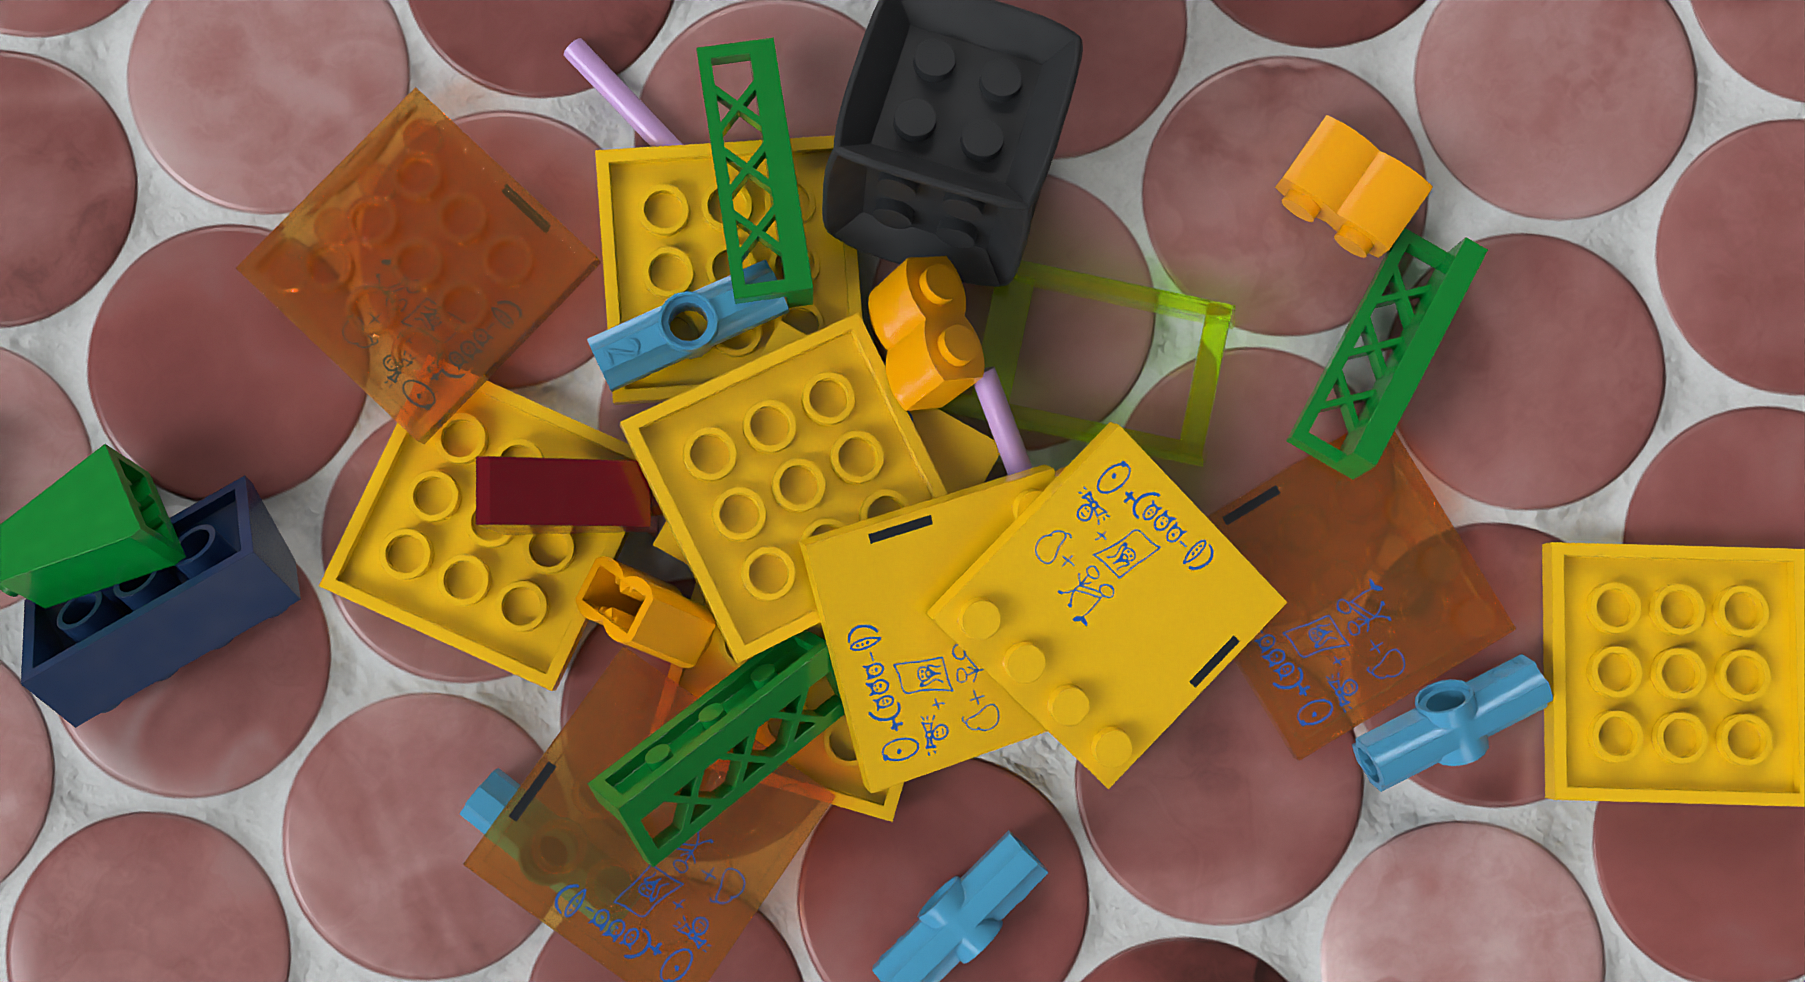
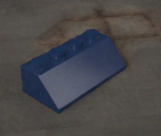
(139, 632)

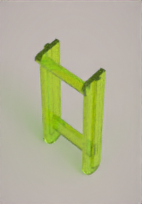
(1005, 335)

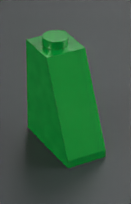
(87, 533)

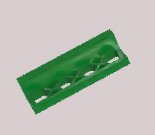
(781, 179)
(1407, 362)
(720, 727)

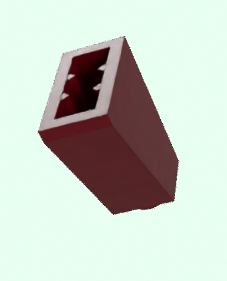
(563, 496)

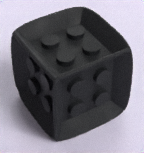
(949, 133)

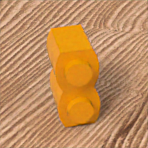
(1352, 189)
(925, 332)
(645, 612)

